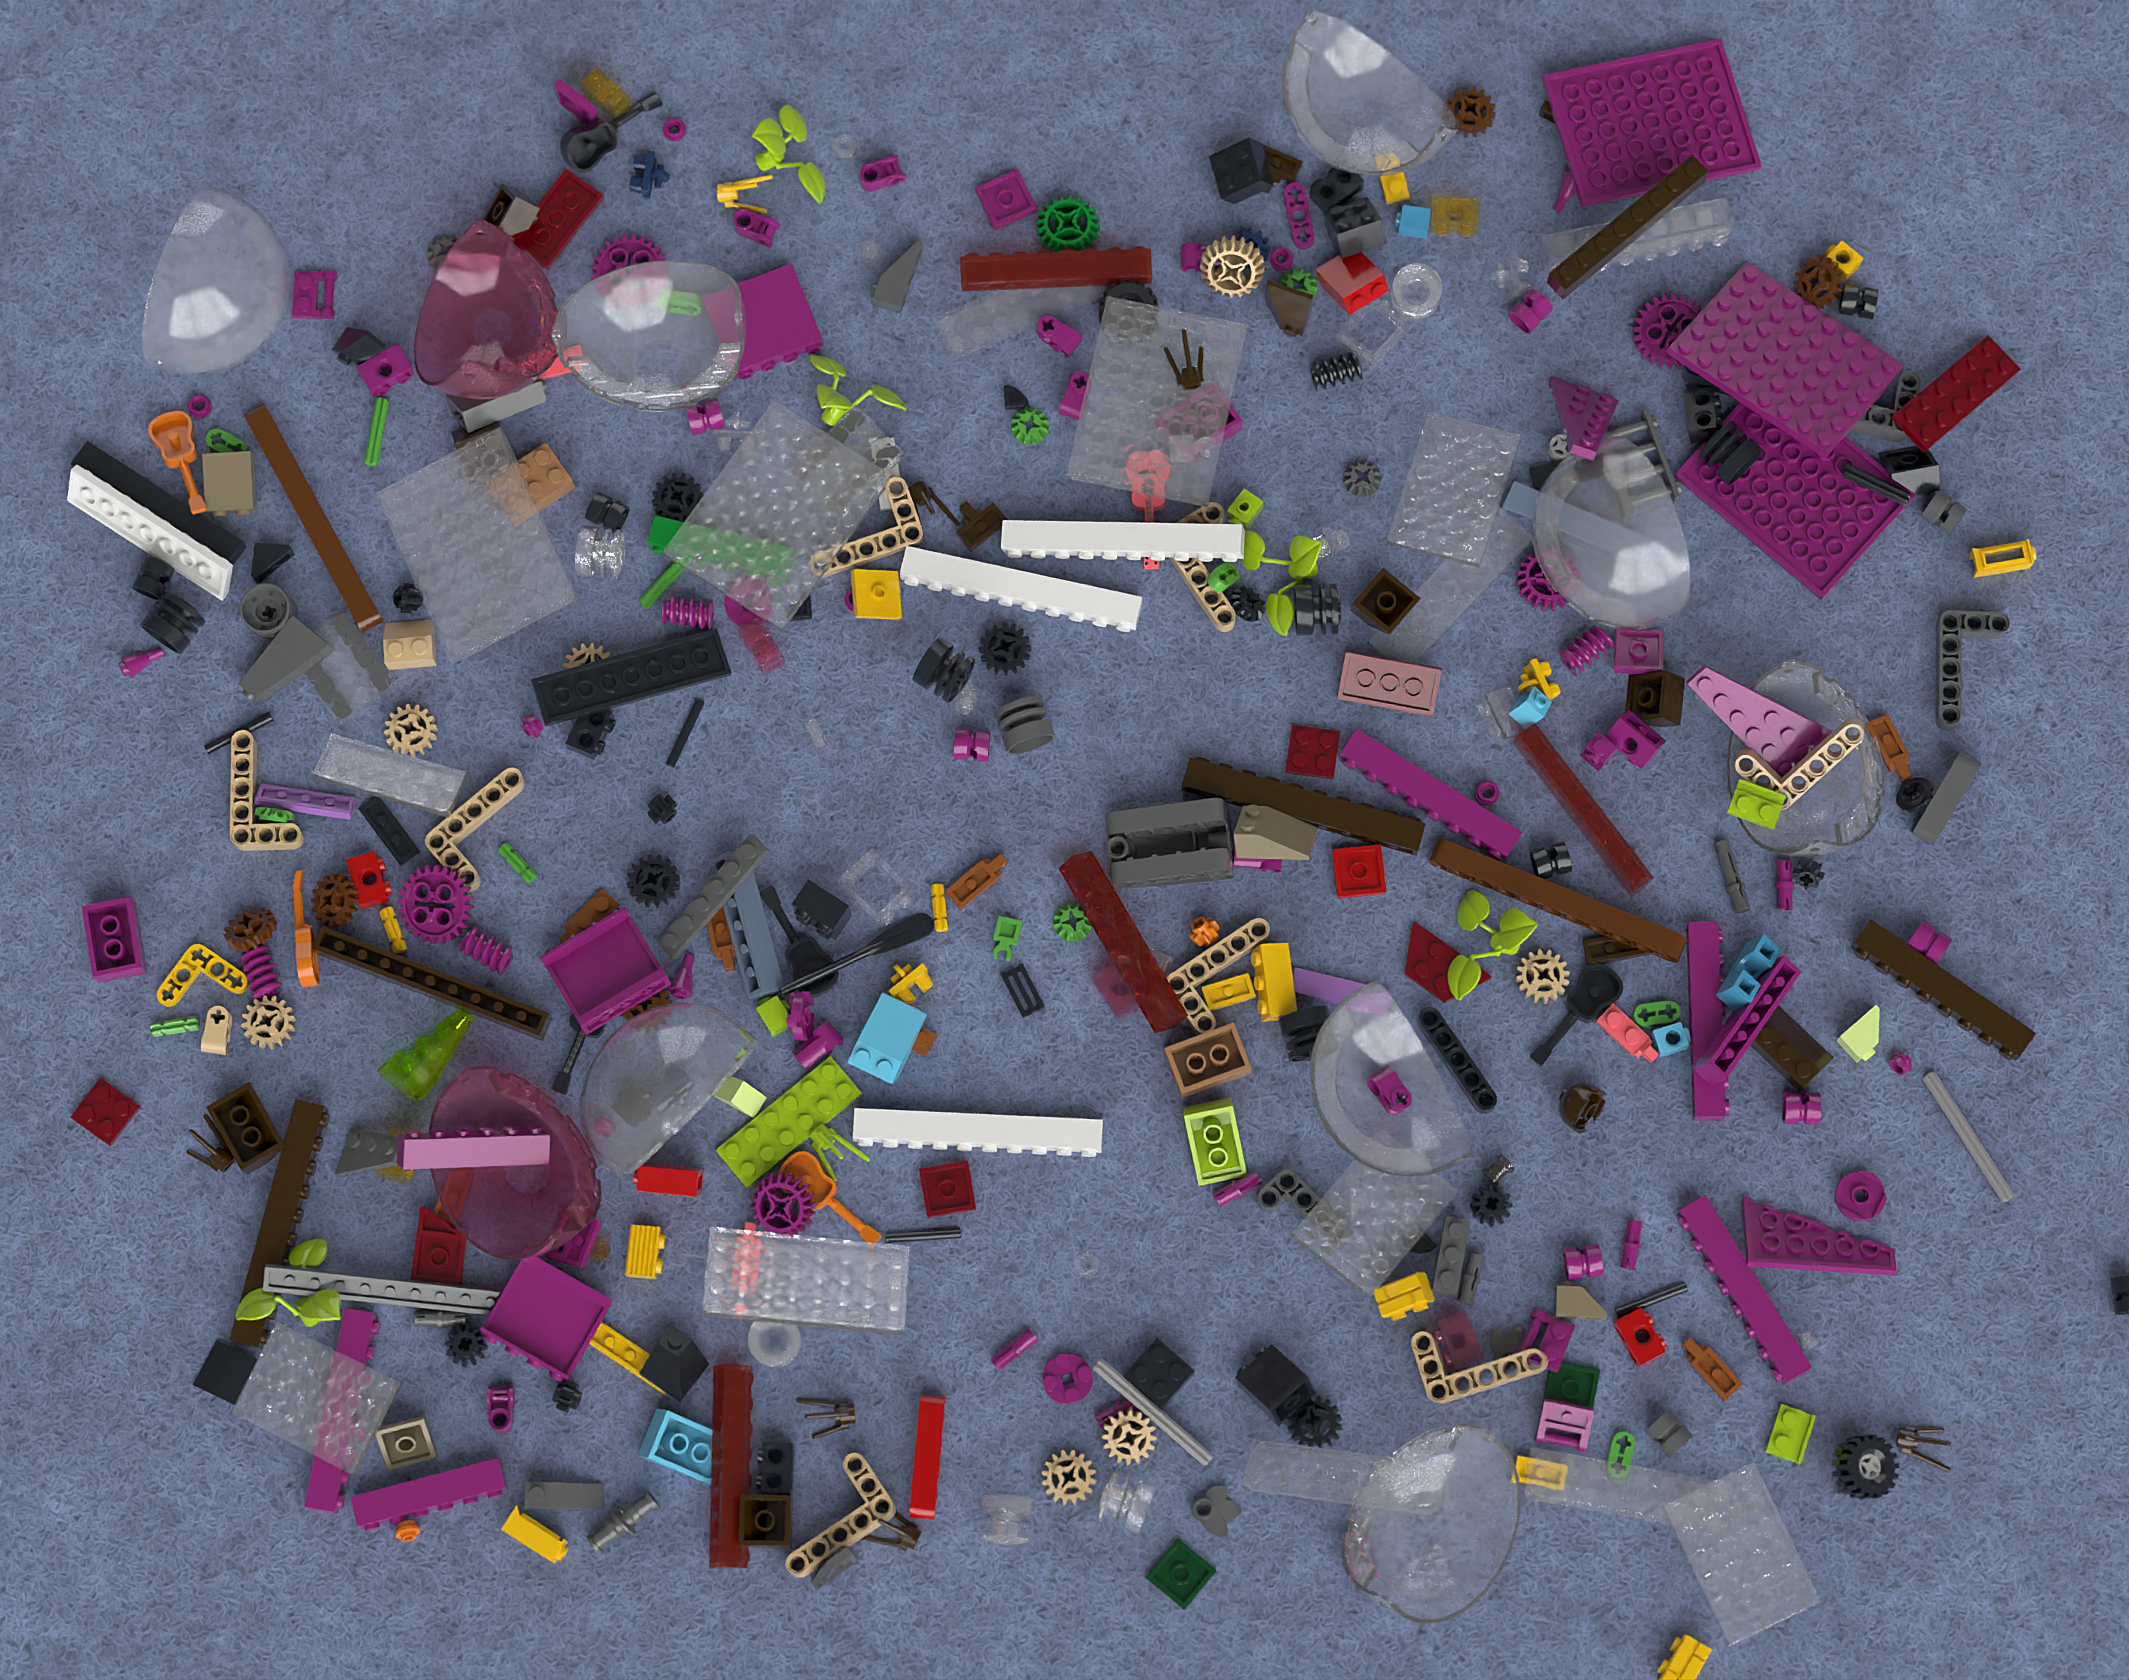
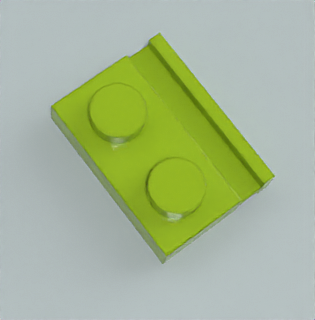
(1756, 804)
(1790, 1434)

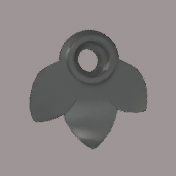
(1507, 1344)
(1219, 1511)

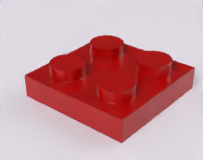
(1359, 871)

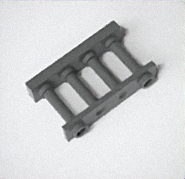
(1650, 425)

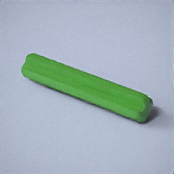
(376, 431)
(660, 585)

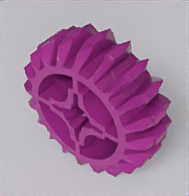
(1538, 581)
(776, 1197)

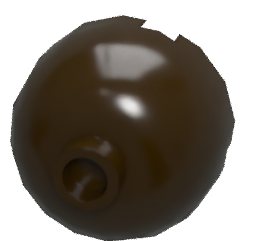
(1581, 1101)

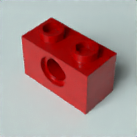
(363, 867)
(1640, 1352)

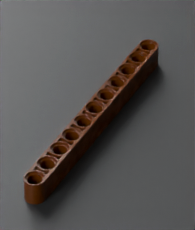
(313, 518)
(1558, 900)

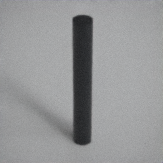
(250, 727)
(685, 733)
(923, 1235)
(1651, 1299)

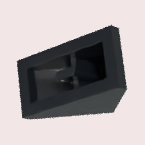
(268, 559)

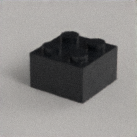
(1241, 171)
(1354, 227)
(821, 910)
(1159, 1374)

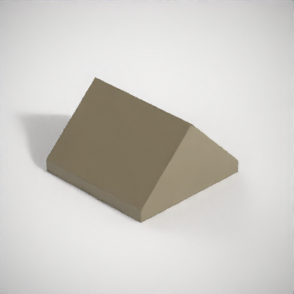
(406, 1442)

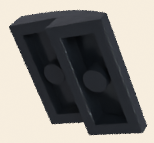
(225, 1372)

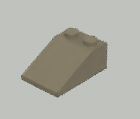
(1272, 835)

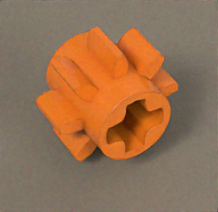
(1204, 931)

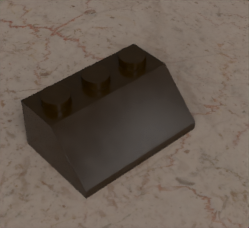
(1790, 1049)
(246, 1128)

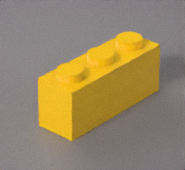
(1273, 981)

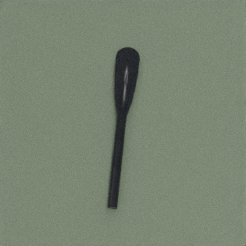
(900, 935)

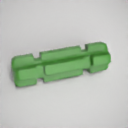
(517, 862)
(174, 1026)

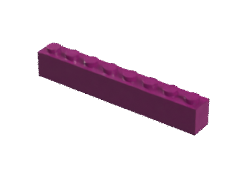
(1430, 795)
(1705, 1014)
(1744, 1290)
(326, 1479)

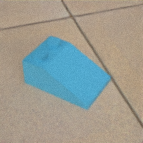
(887, 1038)
(678, 1445)

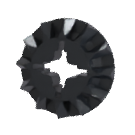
(1243, 609)
(1912, 788)

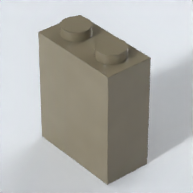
(229, 483)

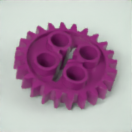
(625, 248)
(1654, 322)
(434, 926)

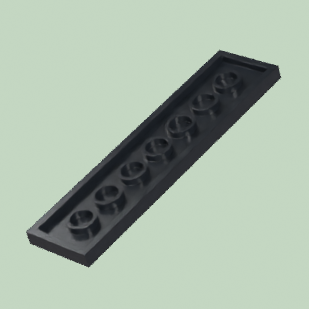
(630, 677)

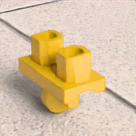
(1534, 675)
(918, 976)

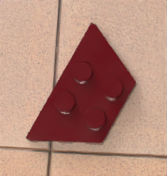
(1429, 963)
(438, 1250)

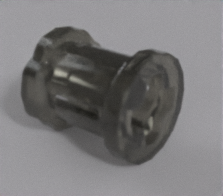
(1498, 1170)

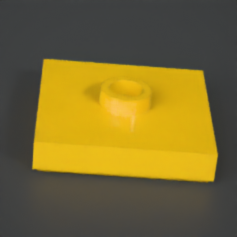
(876, 594)

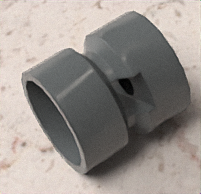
(1936, 508)
(1669, 1433)

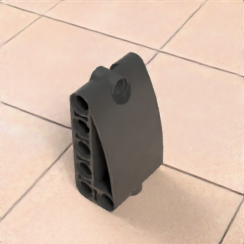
(1170, 844)

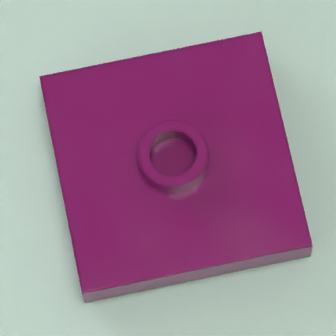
(575, 102)
(1006, 199)
(1638, 650)

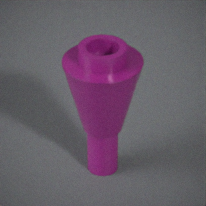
(1566, 192)
(133, 664)
(682, 983)

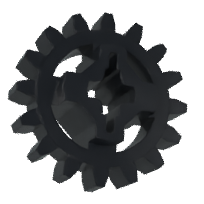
(685, 493)
(1014, 644)
(644, 886)
(1325, 1422)

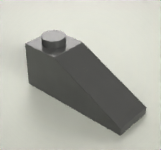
(895, 282)
(563, 1496)

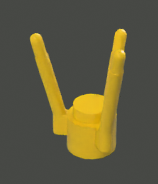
(729, 192)

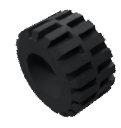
(1130, 292)

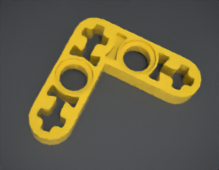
(195, 969)

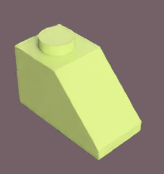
(1862, 1036)

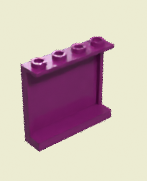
(777, 322)
(605, 970)
(546, 1317)

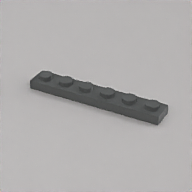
(713, 896)

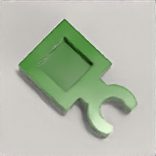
(1007, 934)

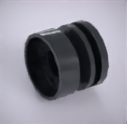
(1726, 449)
(1316, 609)
(173, 622)
(940, 668)
(1304, 1027)

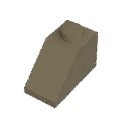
(1576, 1303)

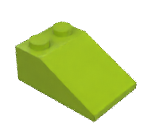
(1214, 1141)

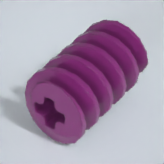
(688, 612)
(1585, 648)
(486, 950)
(259, 973)

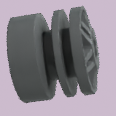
(257, 605)
(1024, 725)

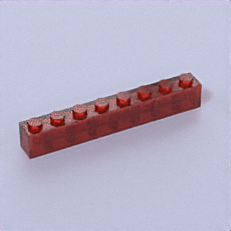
(1055, 269)
(1583, 810)
(1123, 942)
(729, 1463)

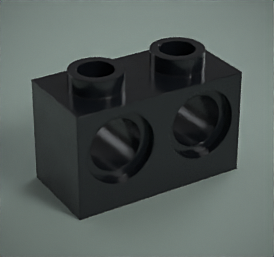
(1340, 191)
(1699, 415)
(585, 729)
(782, 1469)

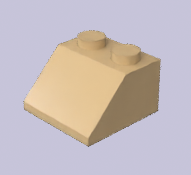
(409, 644)

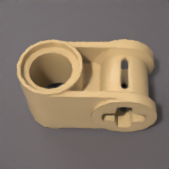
(216, 1035)

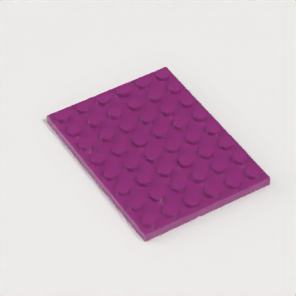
(1645, 115)
(1785, 359)
(1797, 502)

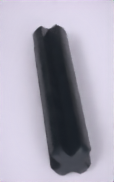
(1876, 484)

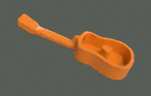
(174, 438)
(305, 938)
(810, 1169)

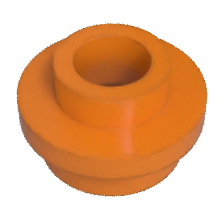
(407, 1530)

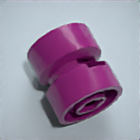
(1530, 311)
(705, 416)
(972, 744)
(1929, 942)
(1801, 1108)
(1583, 1262)

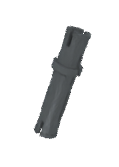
(1735, 886)

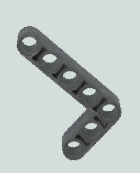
(1887, 428)
(1954, 659)

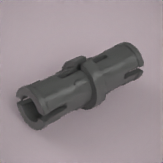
(1471, 1278)
(440, 1318)

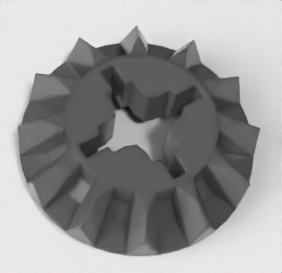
(434, 249)
(1362, 488)

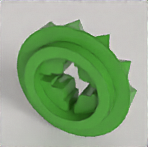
(1297, 275)
(1036, 434)
(274, 815)
(1065, 930)

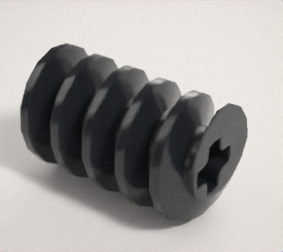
(1335, 370)

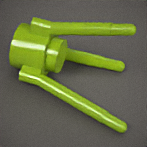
(824, 1138)

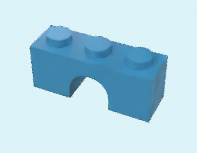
(1741, 983)

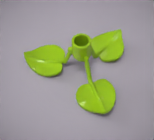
(771, 134)
(839, 405)
(1304, 554)
(1514, 927)
(311, 1309)

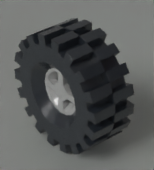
(1874, 1457)

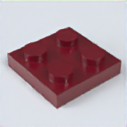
(1312, 752)
(105, 1112)
(947, 1189)

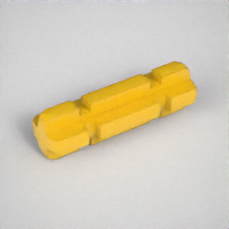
(939, 907)
(393, 930)

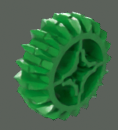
(1055, 211)

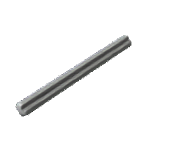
(1968, 1137)
(1153, 1412)

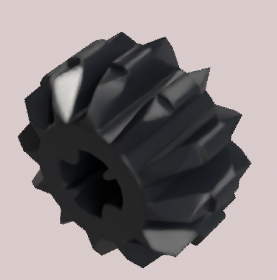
(1500, 1208)
(457, 1343)

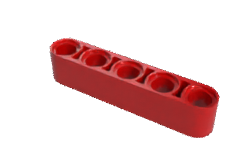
(927, 1456)

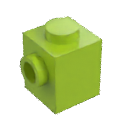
(1244, 509)
(774, 1014)

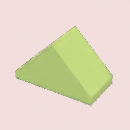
(741, 1096)

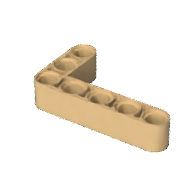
(876, 540)
(1197, 568)
(1803, 768)
(247, 802)
(470, 823)
(1211, 969)
(1473, 1374)
(848, 1523)

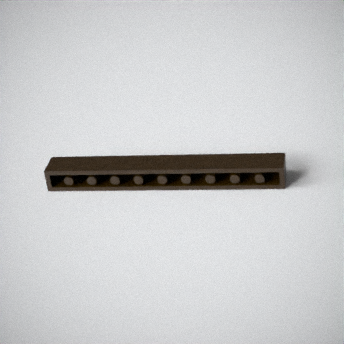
(1314, 807)
(432, 983)
(283, 1211)

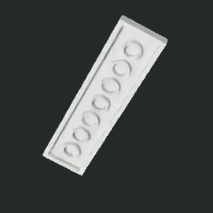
(149, 532)

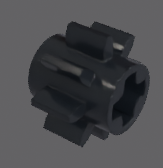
(407, 598)
(662, 809)
(1804, 869)
(567, 1396)

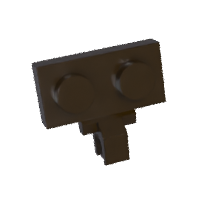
(1281, 166)
(979, 524)

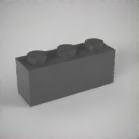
(1450, 1257)

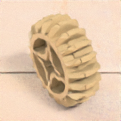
(1230, 275)

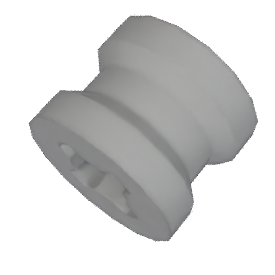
(1559, 443)

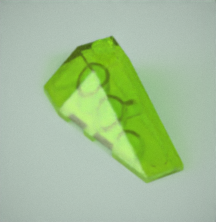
(422, 1066)

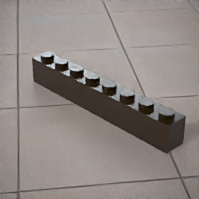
(1627, 227)
(1943, 990)

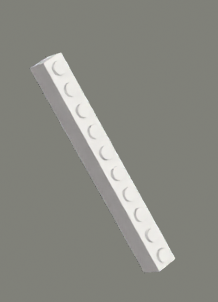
(1123, 539)
(1020, 588)
(977, 1130)

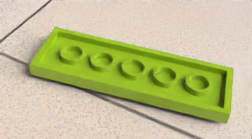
(788, 1122)

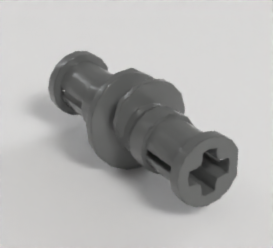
(623, 1521)

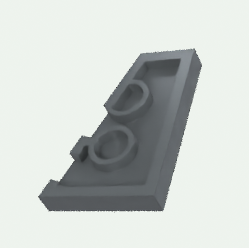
(367, 1151)
(840, 1561)

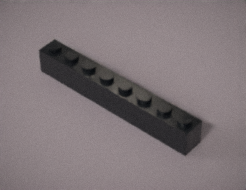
(159, 502)

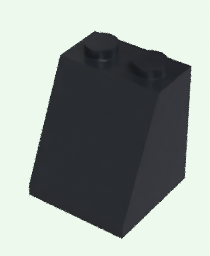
(1275, 1384)

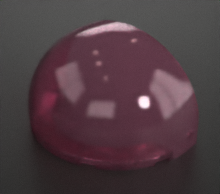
(485, 319)
(517, 1207)

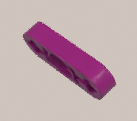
(1289, 201)

